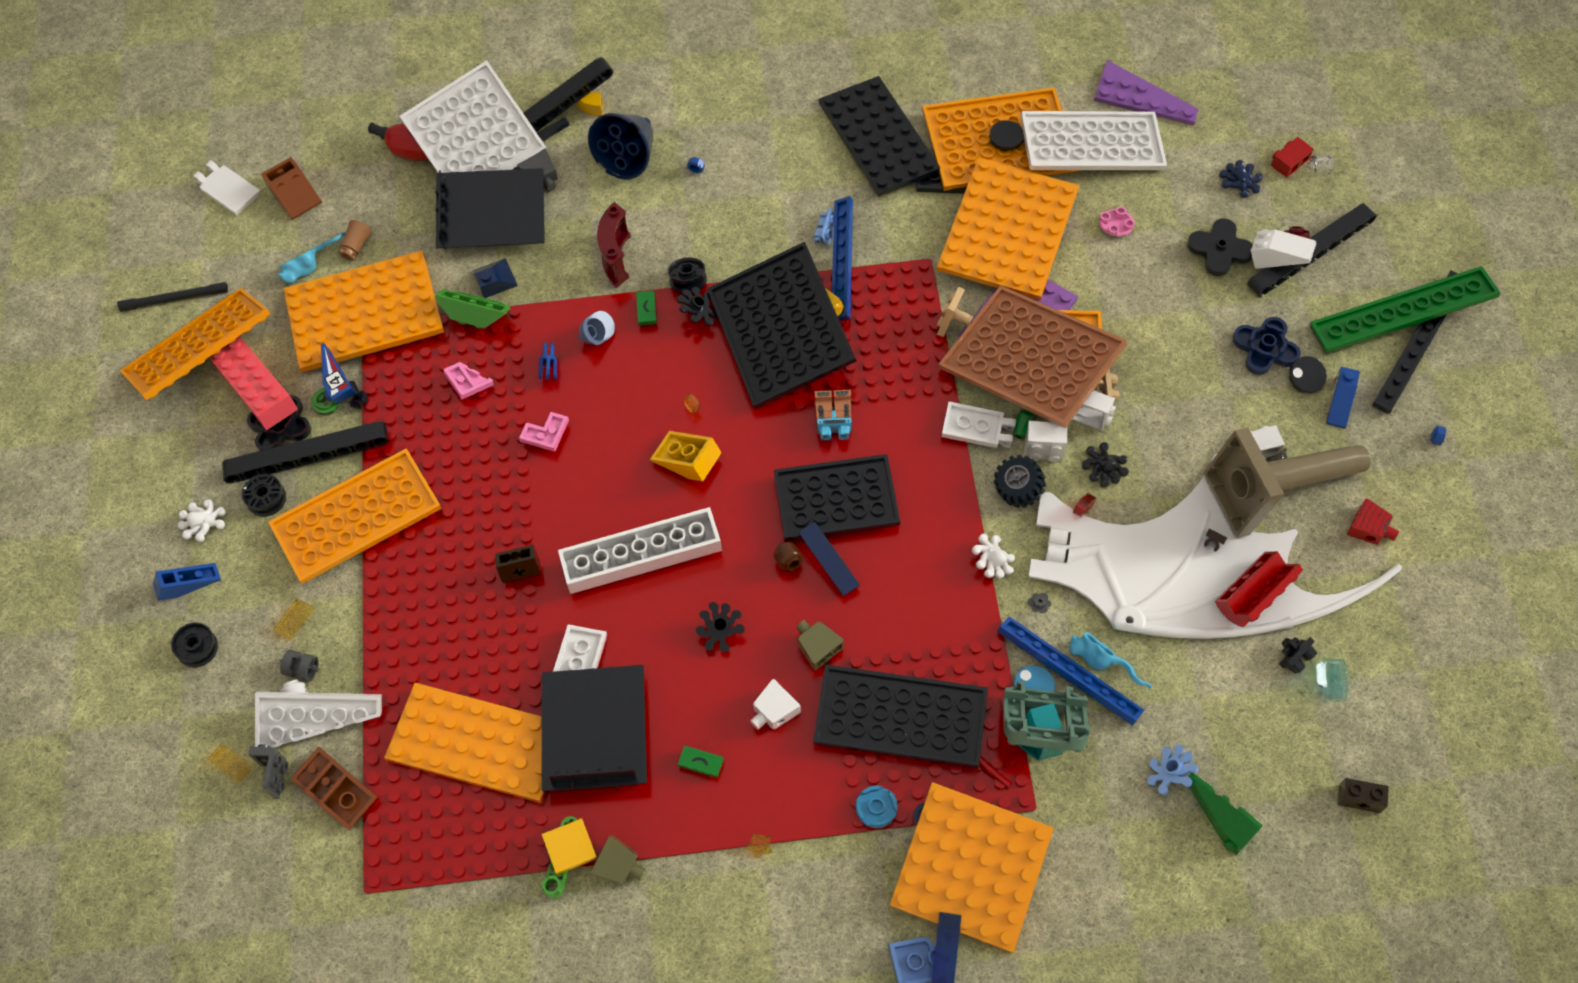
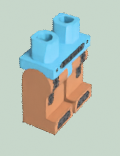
(834, 420)

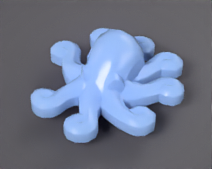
(1172, 769)

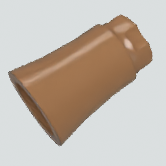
(354, 239)

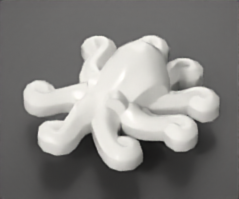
(200, 520)
(993, 557)

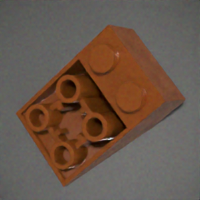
(291, 188)

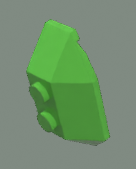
(471, 308)

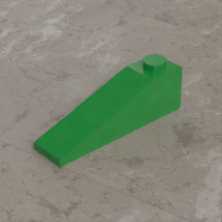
(1232, 825)

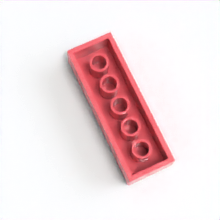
(253, 383)

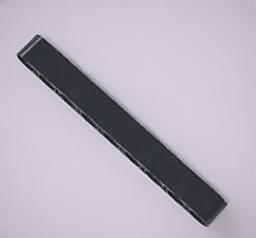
(1325, 239)
(305, 452)

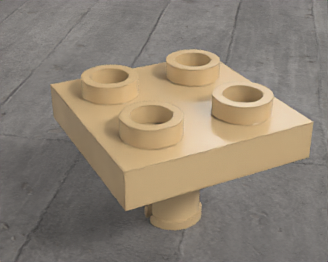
(952, 312)

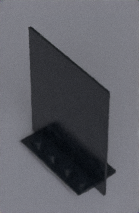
(489, 208)
(593, 728)

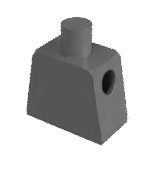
(542, 160)

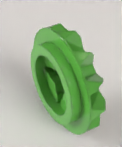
(318, 405)

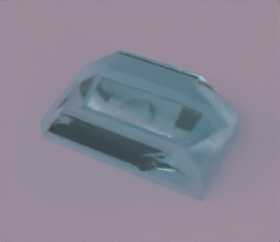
(1333, 678)

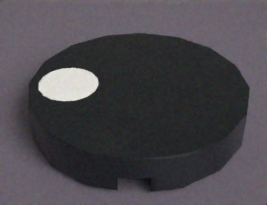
(1307, 374)

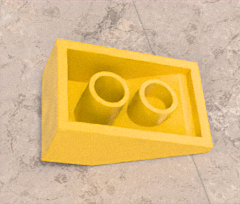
(687, 454)

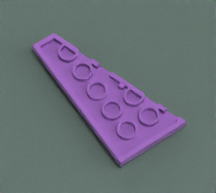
(1131, 92)

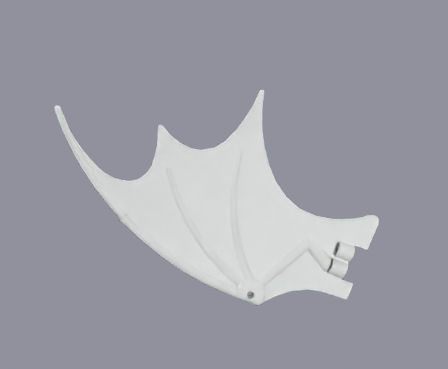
(1164, 574)

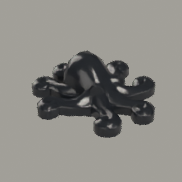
(697, 305)
(1105, 464)
(720, 625)

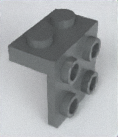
(276, 767)

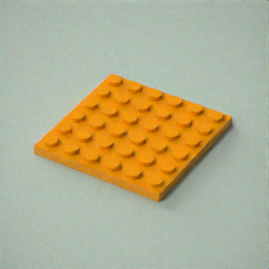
(972, 864)

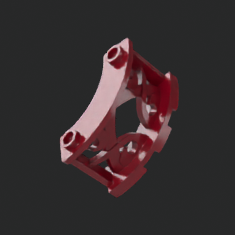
(611, 237)

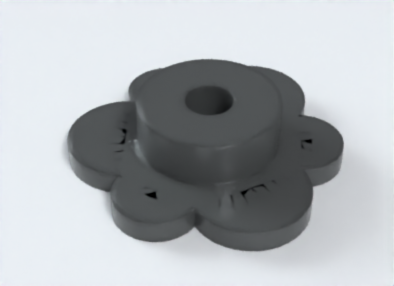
(1036, 606)

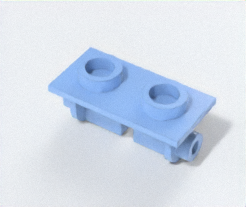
(826, 227)

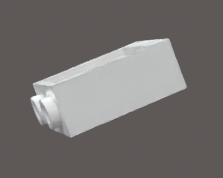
(1096, 411)

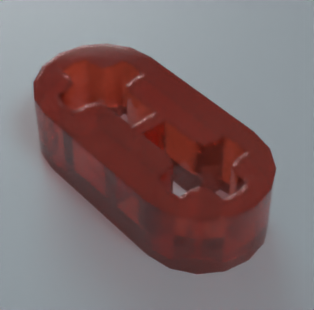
(1084, 505)

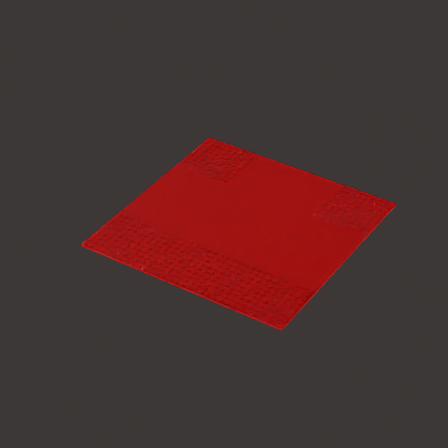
(452, 625)

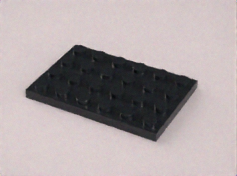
(837, 496)

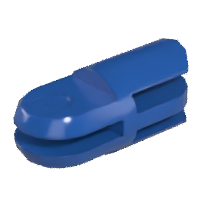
(548, 361)

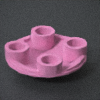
(1116, 222)

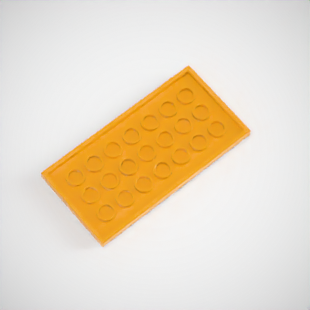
(194, 343)
(354, 515)
(470, 742)

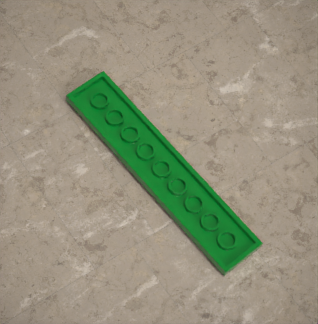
(1404, 309)

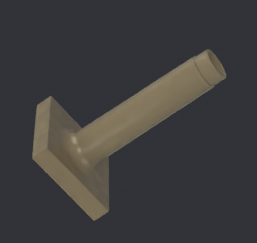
(1251, 486)

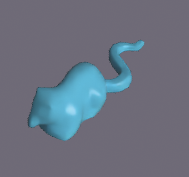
(304, 263)
(1100, 656)

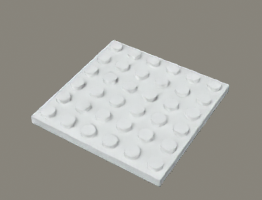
(473, 125)

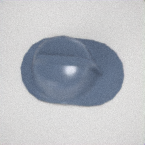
(596, 328)

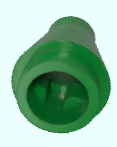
(1022, 423)

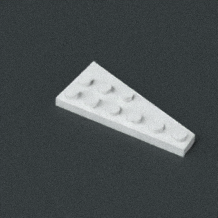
(297, 716)

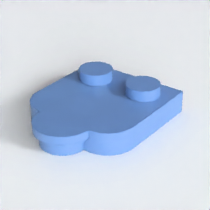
(912, 960)

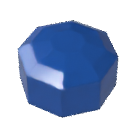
(695, 165)
(1438, 435)

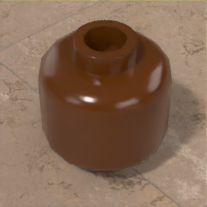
(788, 556)

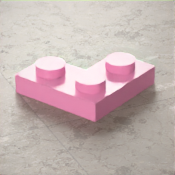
(547, 436)

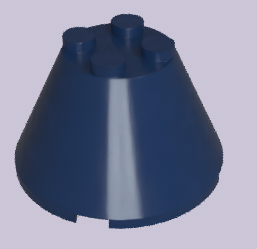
(621, 144)

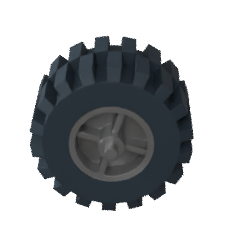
(1019, 481)

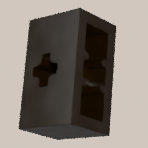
(517, 563)
(1363, 795)

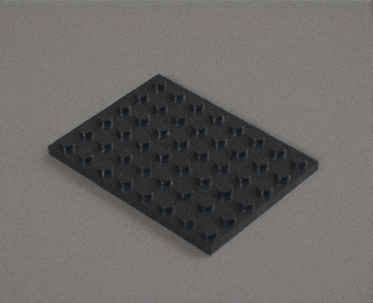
(781, 325)

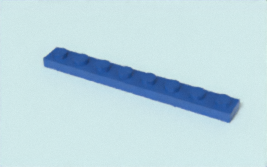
(842, 254)
(1070, 671)

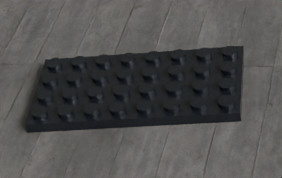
(879, 136)
(901, 716)

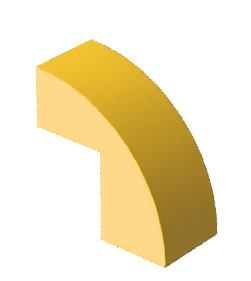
(591, 104)

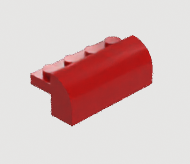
(1257, 588)

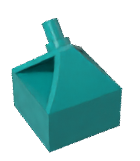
(1044, 717)

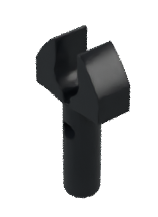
(359, 396)

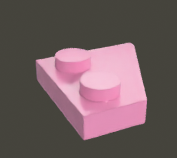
(466, 380)

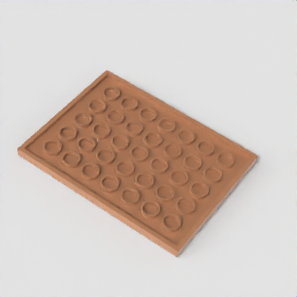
(1033, 355)

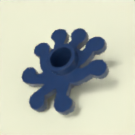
(1241, 178)

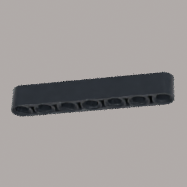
(568, 93)

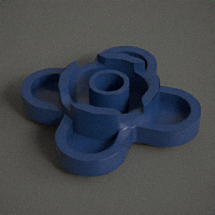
(1266, 345)

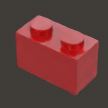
(1291, 156)

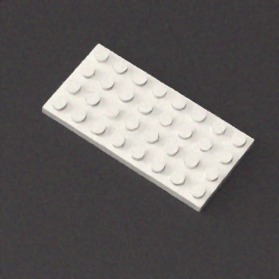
(1092, 140)

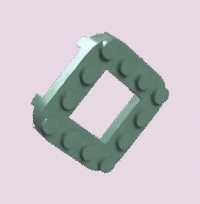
(1076, 718)

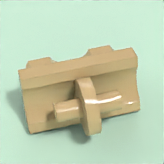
(1106, 384)

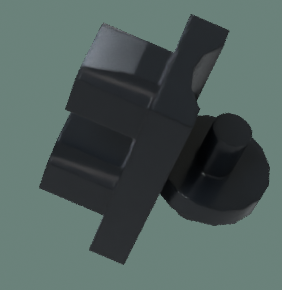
(1294, 650)

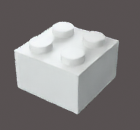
(1045, 441)

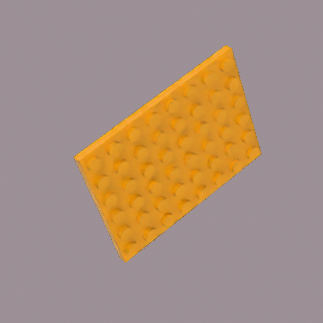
(962, 131)
(1008, 228)
(363, 310)

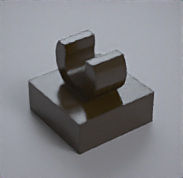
(1215, 537)

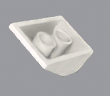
(1281, 248)

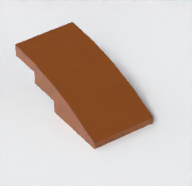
(334, 788)

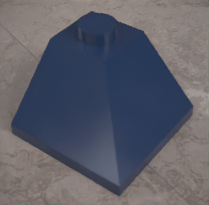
(494, 278)

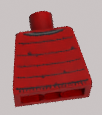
(1372, 523)

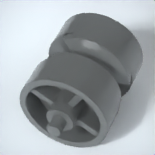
(299, 665)

